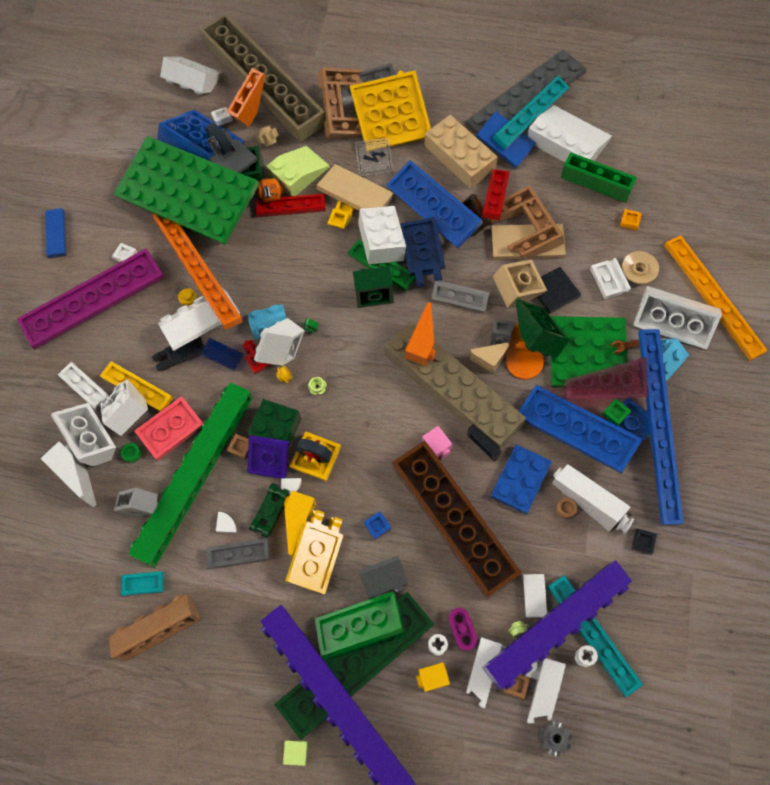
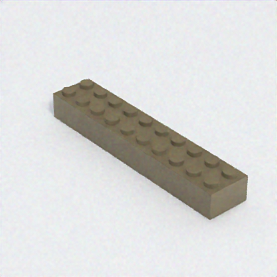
(279, 93)

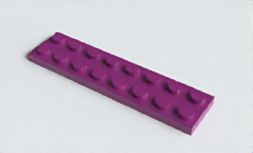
(89, 298)

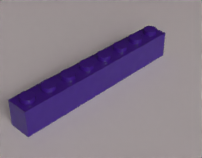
(556, 625)

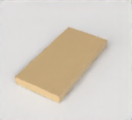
(353, 189)
(507, 234)

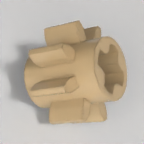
(267, 135)

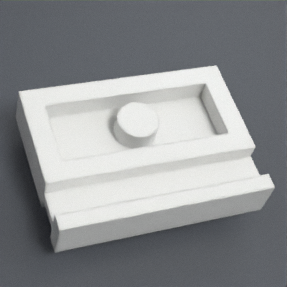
(610, 278)

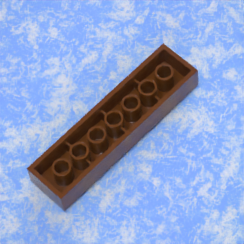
(456, 520)

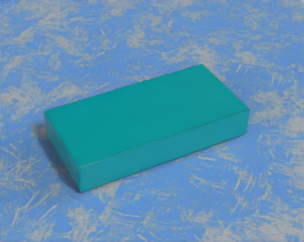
(142, 583)

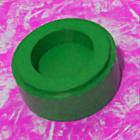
(131, 453)

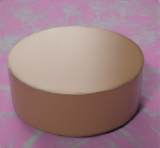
(566, 508)

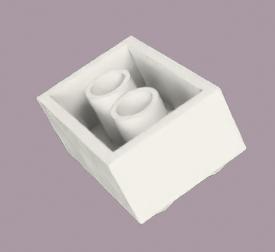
(381, 235)

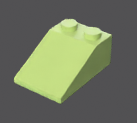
(296, 169)

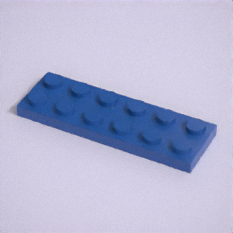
(432, 200)
(580, 429)

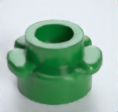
(310, 325)

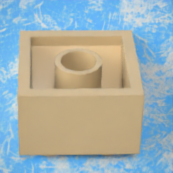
(519, 281)

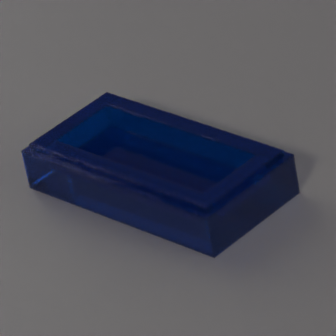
(221, 354)

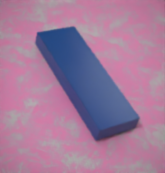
(55, 233)

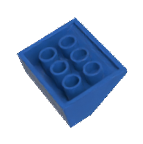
(189, 133)

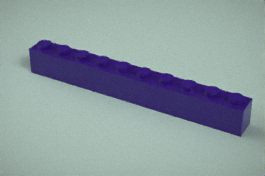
(335, 699)

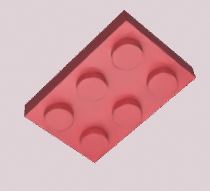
(169, 428)

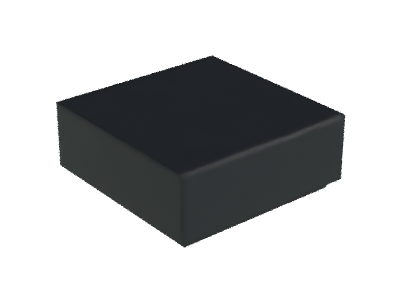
(644, 541)

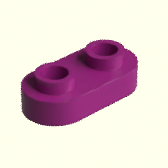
(462, 629)

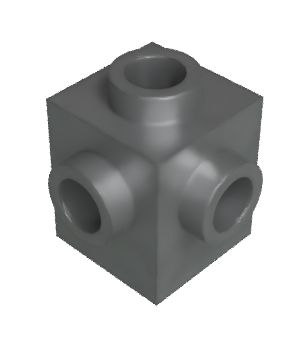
(546, 738)

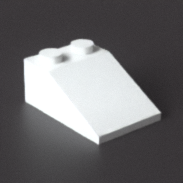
(70, 471)

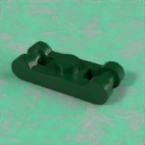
(269, 510)

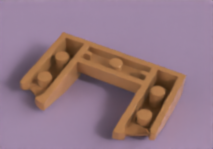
(331, 83)
(547, 232)

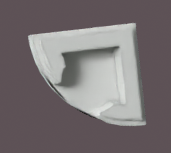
(291, 484)
(225, 524)

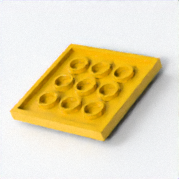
(391, 109)

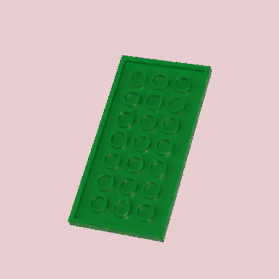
(186, 189)

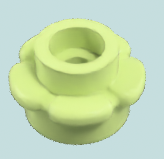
(317, 381)
(518, 629)

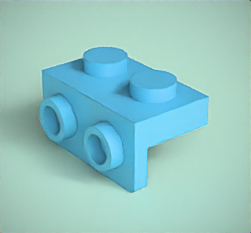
(265, 318)
(673, 355)

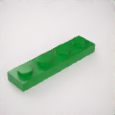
(399, 274)

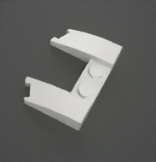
(547, 673)

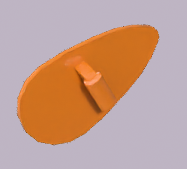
(521, 361)

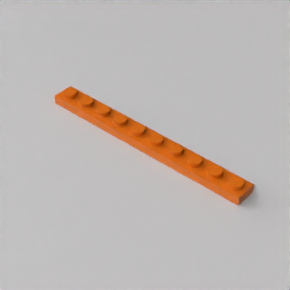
(199, 273)

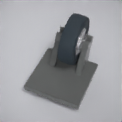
(228, 152)

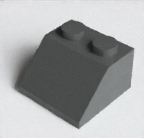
(384, 578)

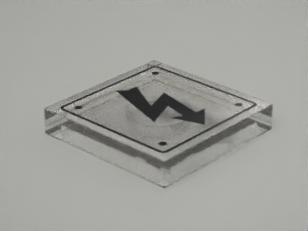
(374, 157)

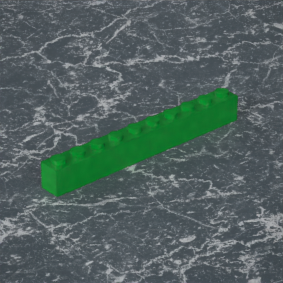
(191, 475)

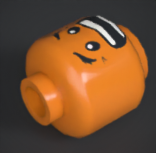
(269, 190)

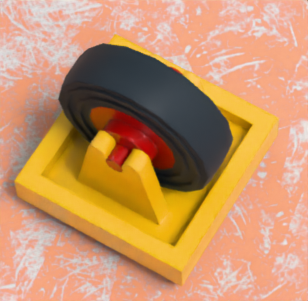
(315, 456)

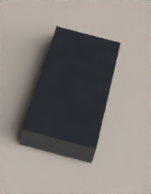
(483, 443)

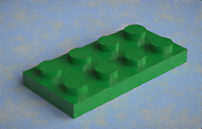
(358, 625)

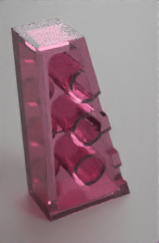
(615, 381)

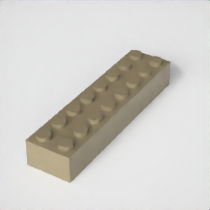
(458, 390)

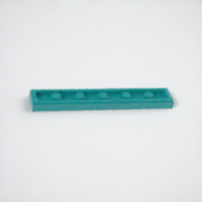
(530, 112)
(596, 637)

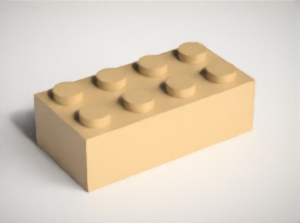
(460, 151)

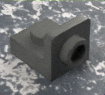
(501, 332)

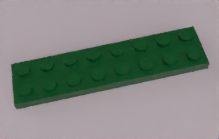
(355, 668)

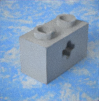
(136, 502)

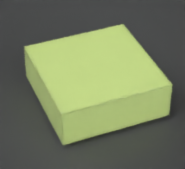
(295, 753)

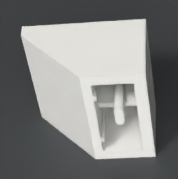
(279, 343)
(122, 407)

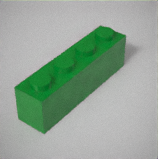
(598, 177)

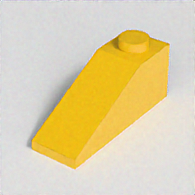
(297, 511)

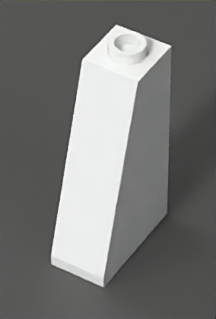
(590, 497)

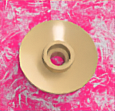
(643, 262)

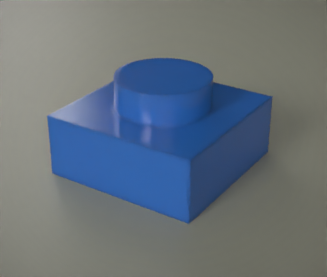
(377, 525)

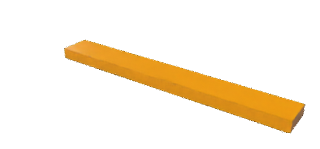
(715, 297)

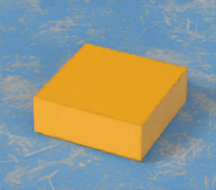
(630, 219)

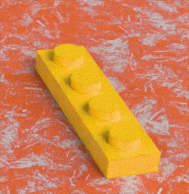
(154, 396)

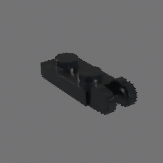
(180, 355)

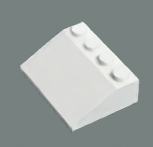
(563, 133)

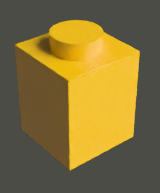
(432, 677)

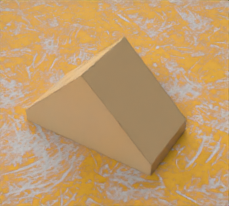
(489, 356)

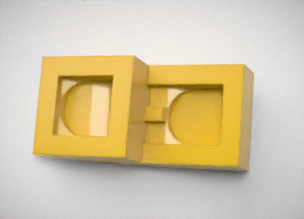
(341, 215)

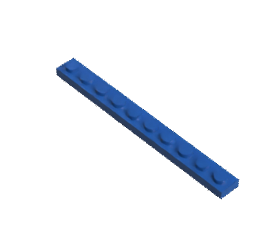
(661, 429)

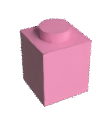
(438, 442)

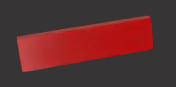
(496, 194)
(291, 205)

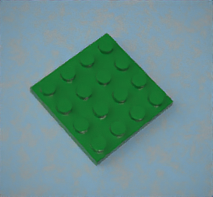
(588, 346)

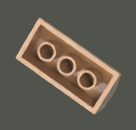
(154, 628)

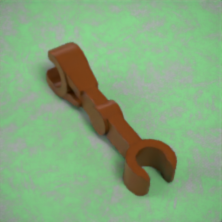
(624, 345)

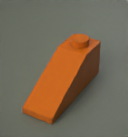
(247, 100)
(421, 345)

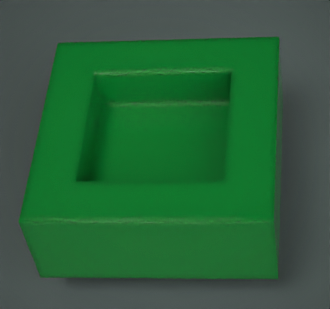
(616, 412)

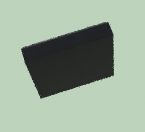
(559, 290)

